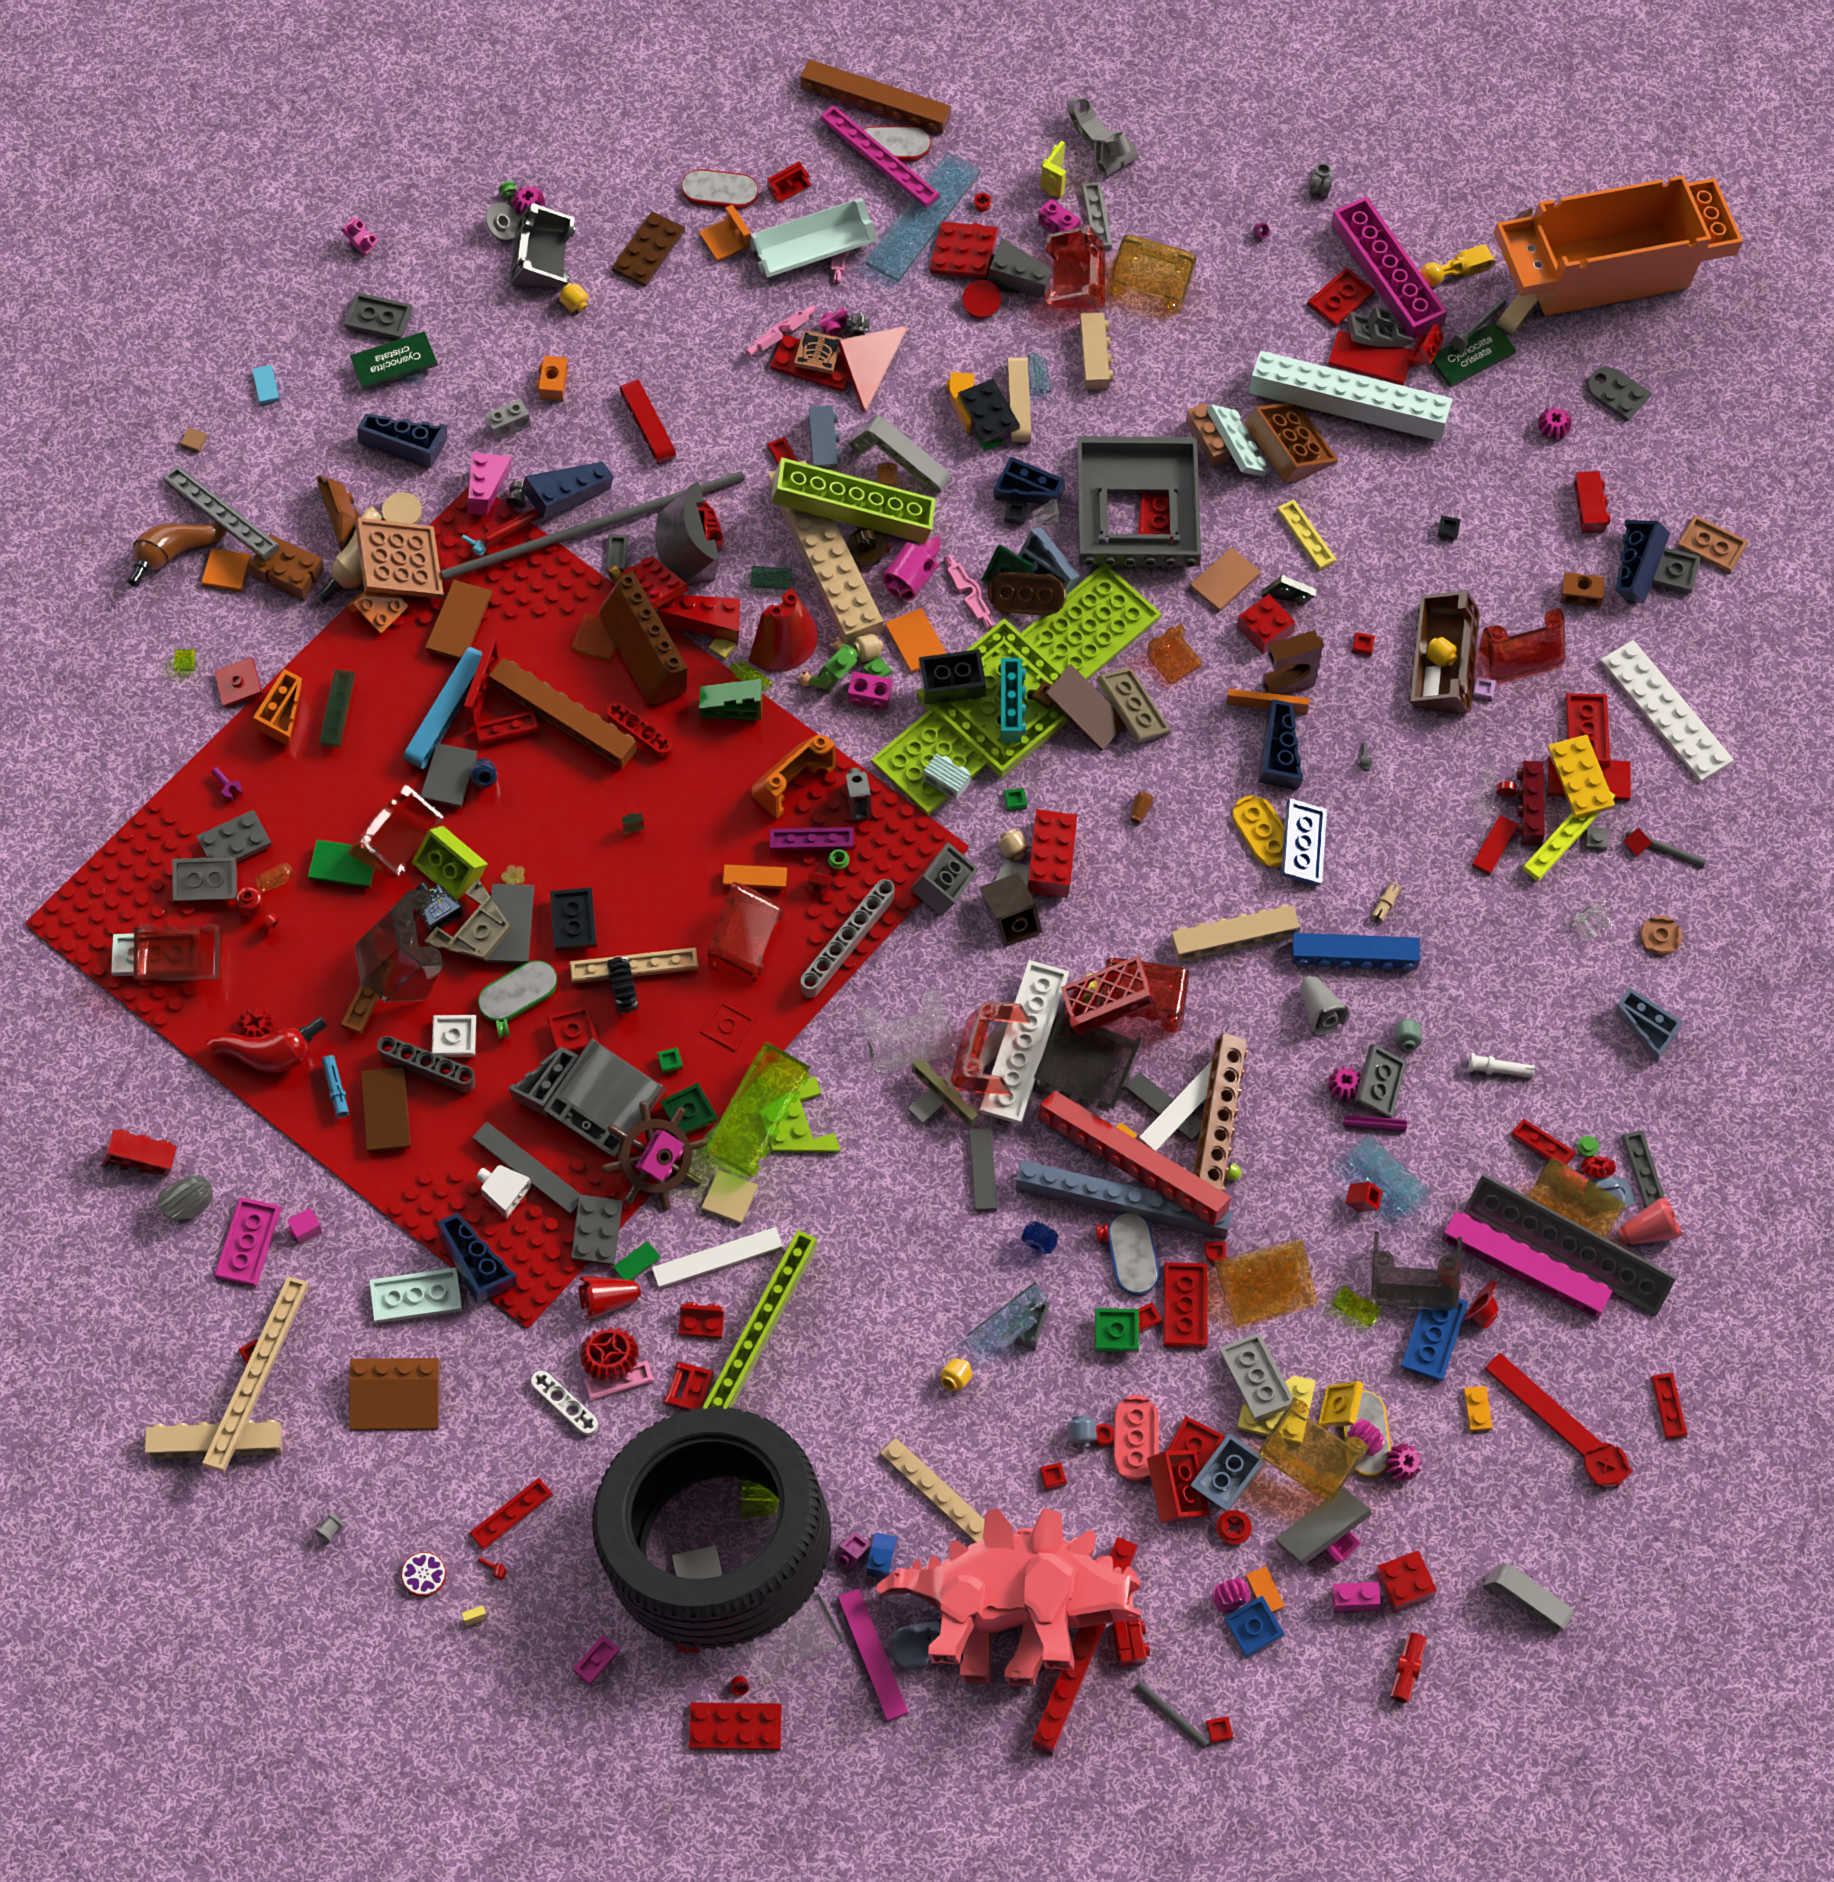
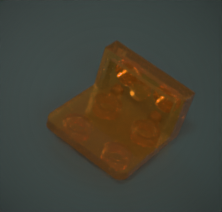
(1173, 655)

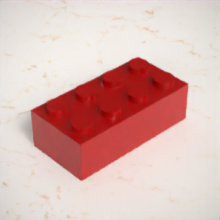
(1051, 853)

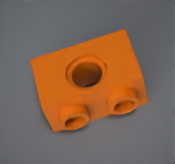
(554, 368)

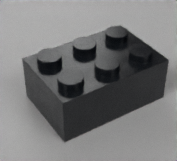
(952, 676)

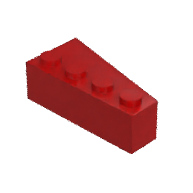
(703, 615)

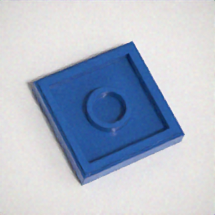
(1254, 1626)

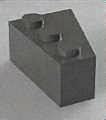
(1019, 270)

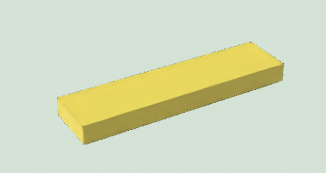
(1306, 535)

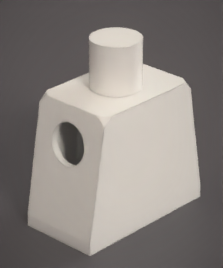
(503, 1188)

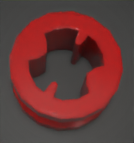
(987, 204)
(1102, 1233)

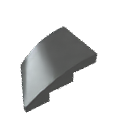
(1378, 329)

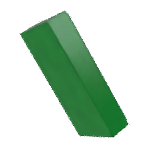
(637, 1262)

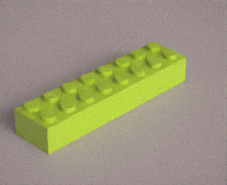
(853, 500)

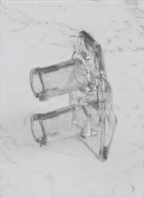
(1580, 919)

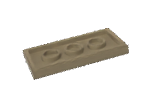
(1133, 705)

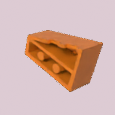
(279, 708)

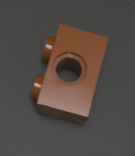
(1573, 594)

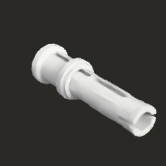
(1490, 1065)

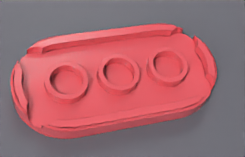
(1135, 1437)

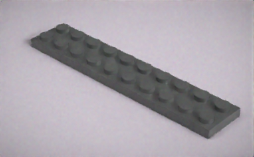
(1570, 1243)

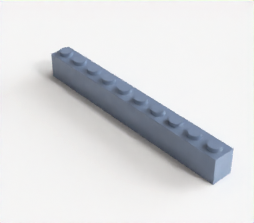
(1113, 1198)

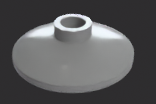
(504, 215)

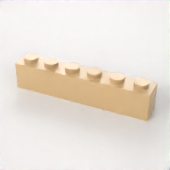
(1235, 933)
(194, 1440)

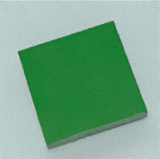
(1117, 1330)

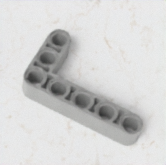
(902, 450)

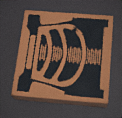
(817, 352)

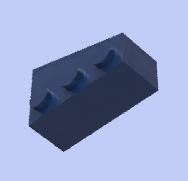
(1027, 484)

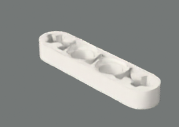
(562, 1405)

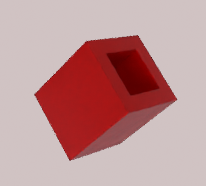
(1364, 1197)

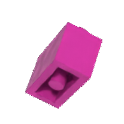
(1355, 1597)

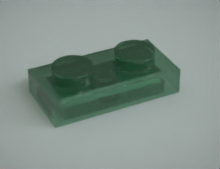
(771, 577)

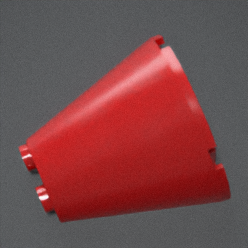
(784, 635)

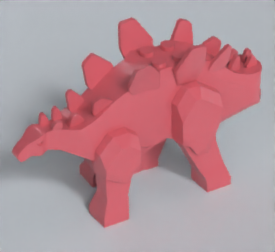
(1012, 1582)

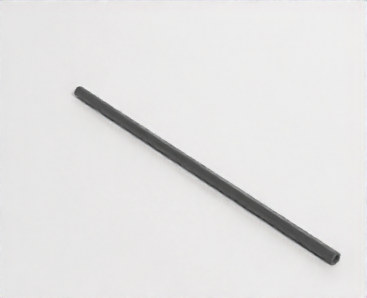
(584, 528)

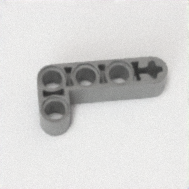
(1529, 1595)

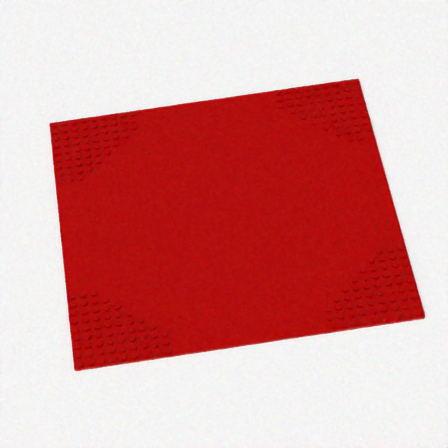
(551, 814)

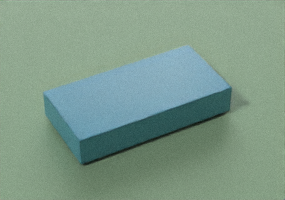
(265, 384)

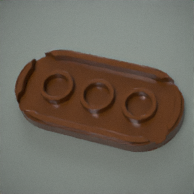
(1027, 593)

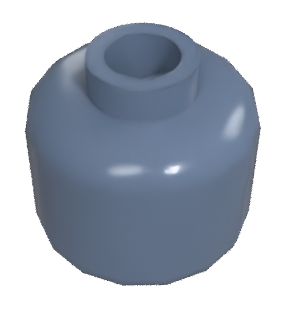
(1082, 1431)

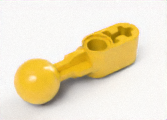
(1465, 263)

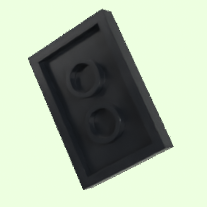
(988, 410)
(573, 919)

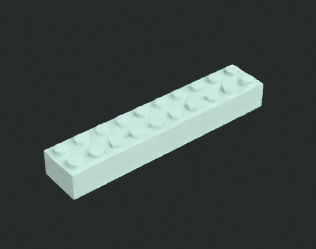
(1350, 395)

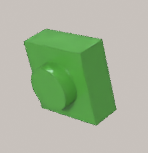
(878, 668)

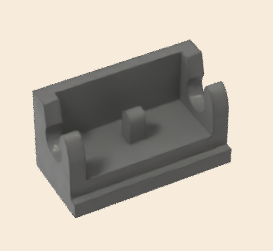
(1031, 1337)

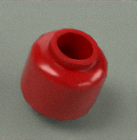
(249, 901)

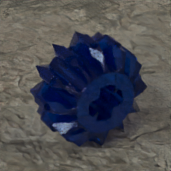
(1040, 1237)

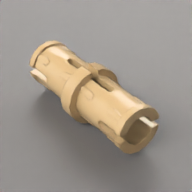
(1386, 902)

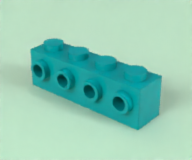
(1011, 700)

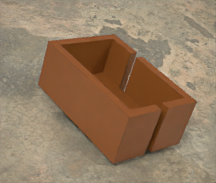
(289, 569)

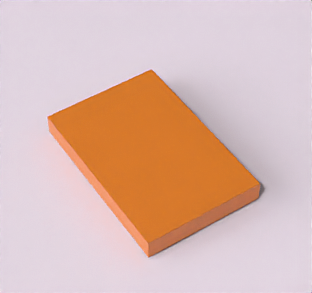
(914, 638)

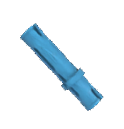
(337, 1094)

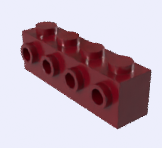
(1531, 803)

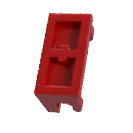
(788, 182)

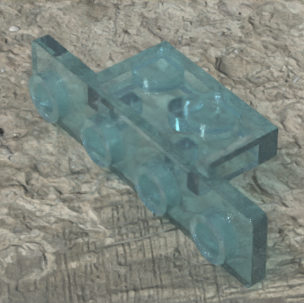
(1010, 1319)

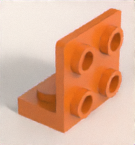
(727, 235)
(378, 608)

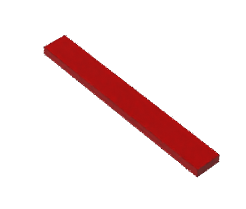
(1543, 1406)

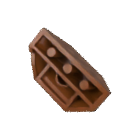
(339, 509)

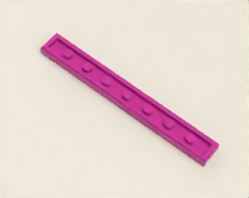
(880, 157)

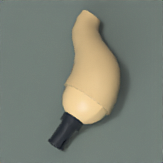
(347, 566)

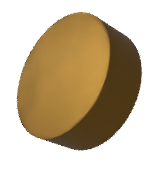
(614, 573)

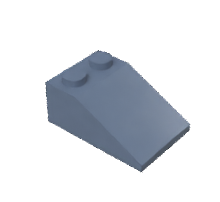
(1228, 1472)

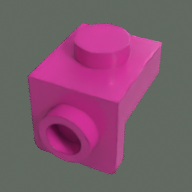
(1343, 1547)

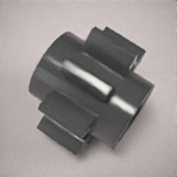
(857, 324)

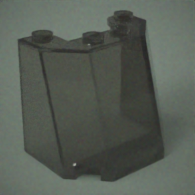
(390, 953)
(1088, 1065)

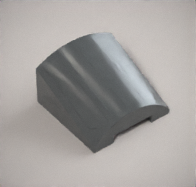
(682, 539)
(602, 1093)

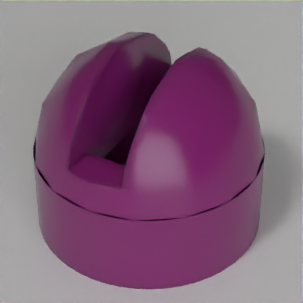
(1261, 234)

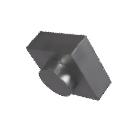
(1597, 838)

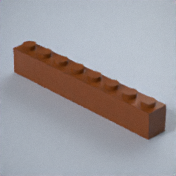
(875, 96)
(563, 713)

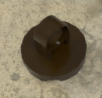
(867, 547)

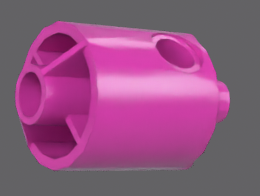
(909, 571)

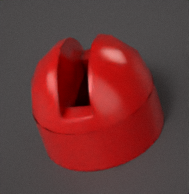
(737, 1688)

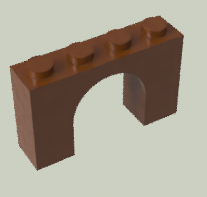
(1294, 663)

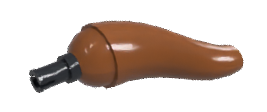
(163, 542)

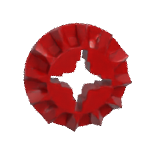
(265, 1023)
(1598, 1167)
(1234, 1517)

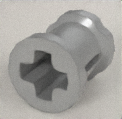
(329, 1527)

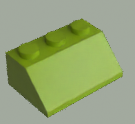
(448, 862)

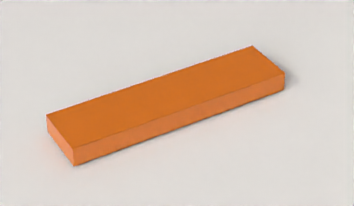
(1263, 700)

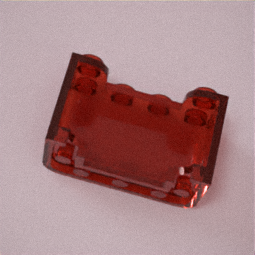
(1167, 985)

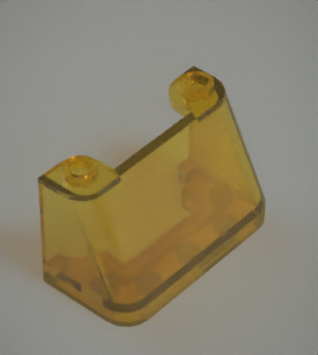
(1153, 271)
(1311, 1452)

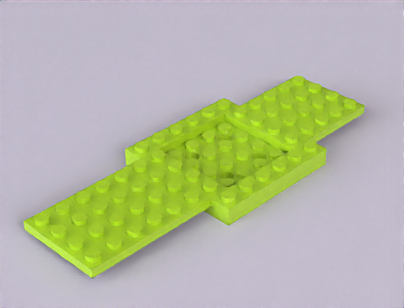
(1088, 632)

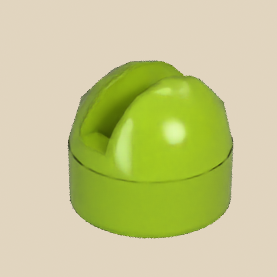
(1234, 1172)

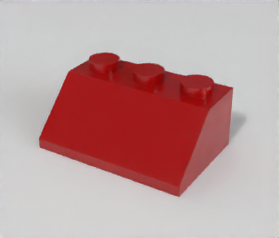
(1171, 1481)

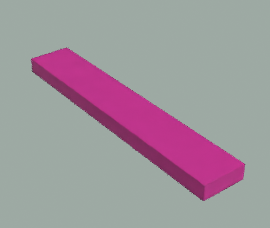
(873, 1655)

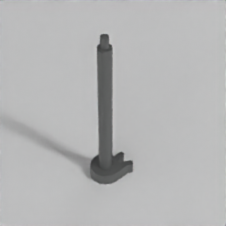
(1460, 340)

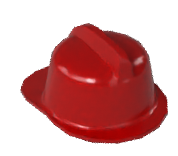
(1484, 1308)

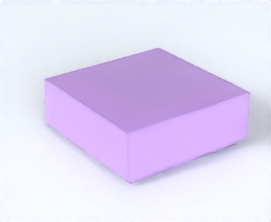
(1484, 688)

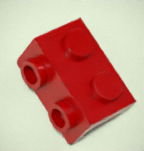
(1426, 347)

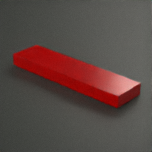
(511, 1514)

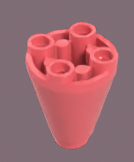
(1651, 1225)

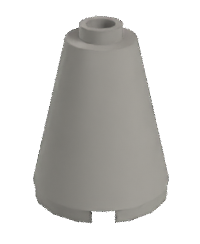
(1322, 1006)

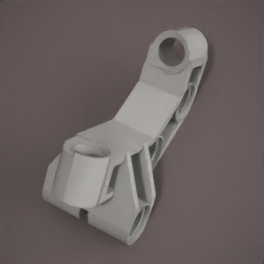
(1110, 147)

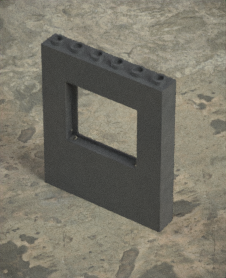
(1136, 467)

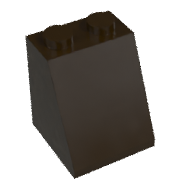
(1011, 909)

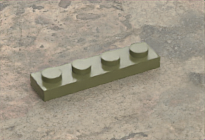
(940, 1088)

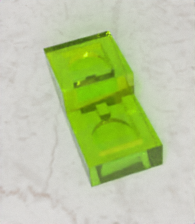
(1356, 1307)

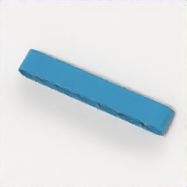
(443, 710)

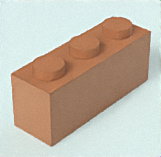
(1207, 435)

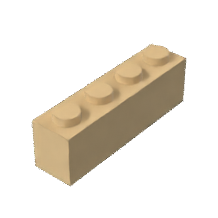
(1094, 351)

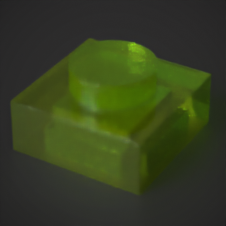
(185, 660)

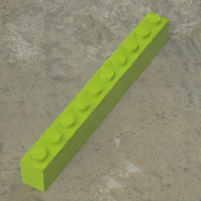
(762, 1321)

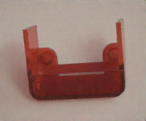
(968, 1067)

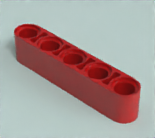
(648, 421)

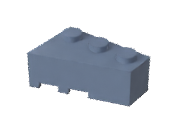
(1048, 559)
(1649, 1022)

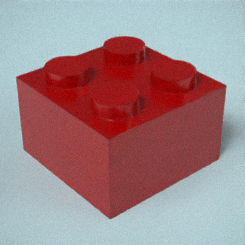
(1265, 623)
(1405, 1581)

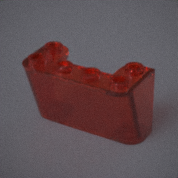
(178, 953)

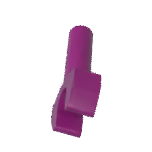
(227, 785)

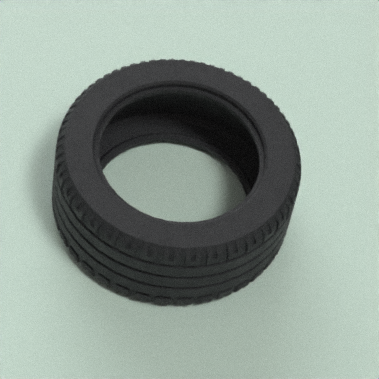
(687, 1451)

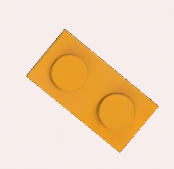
(1478, 1408)

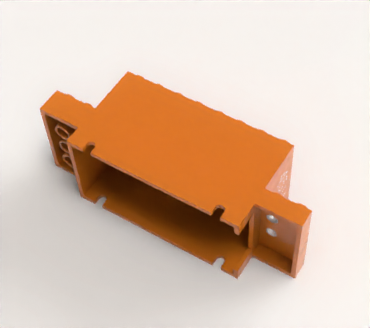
(1618, 243)

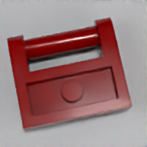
(695, 1389)

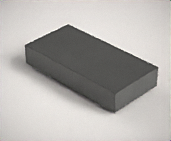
(617, 551)

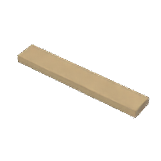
(640, 965)

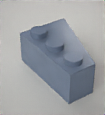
(824, 437)

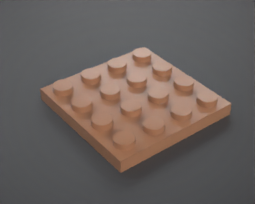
(398, 558)

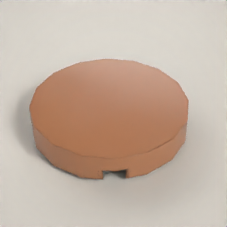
(1661, 935)

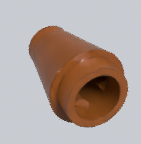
(1141, 805)

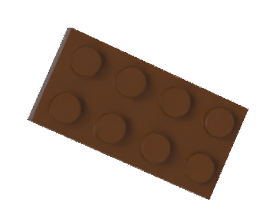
(648, 249)

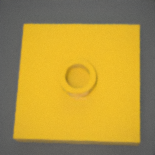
(1341, 1404)

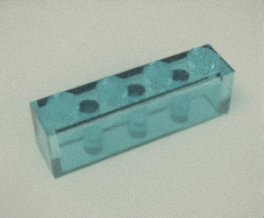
(1388, 1174)

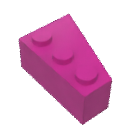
(486, 480)

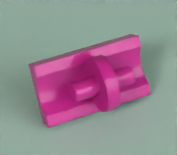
(358, 236)

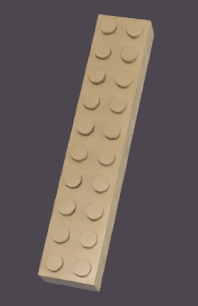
(833, 572)

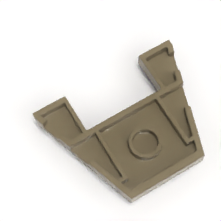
(480, 932)

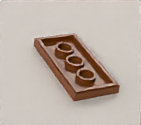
(459, 620)

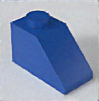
(881, 1555)

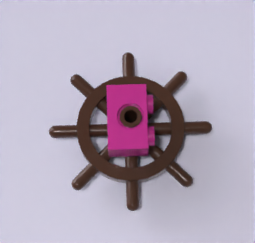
(657, 1157)

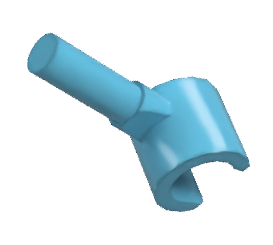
(478, 548)

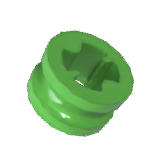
(507, 190)
(502, 1028)

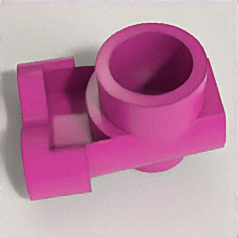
(831, 322)

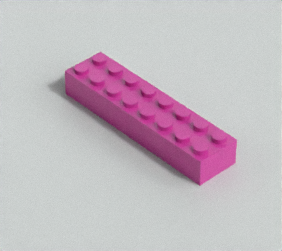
(1388, 267)

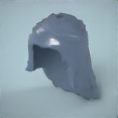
(910, 1644)

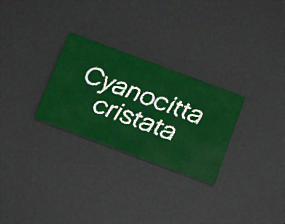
(1483, 350)
(393, 360)

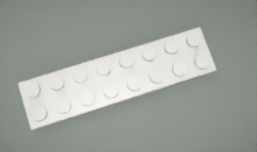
(1667, 711)
(1026, 1042)

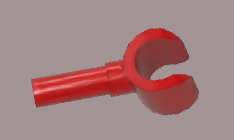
(498, 1569)

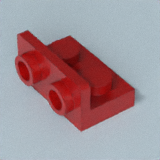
(701, 1320)

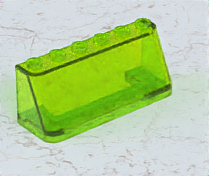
(756, 1111)

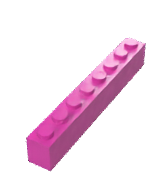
(1528, 1265)

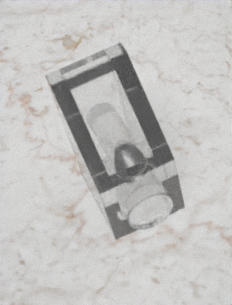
(1047, 518)

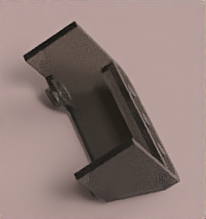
(1415, 1286)

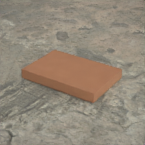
(1712, 544)
(1225, 579)

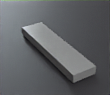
(1096, 211)

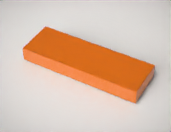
(755, 876)

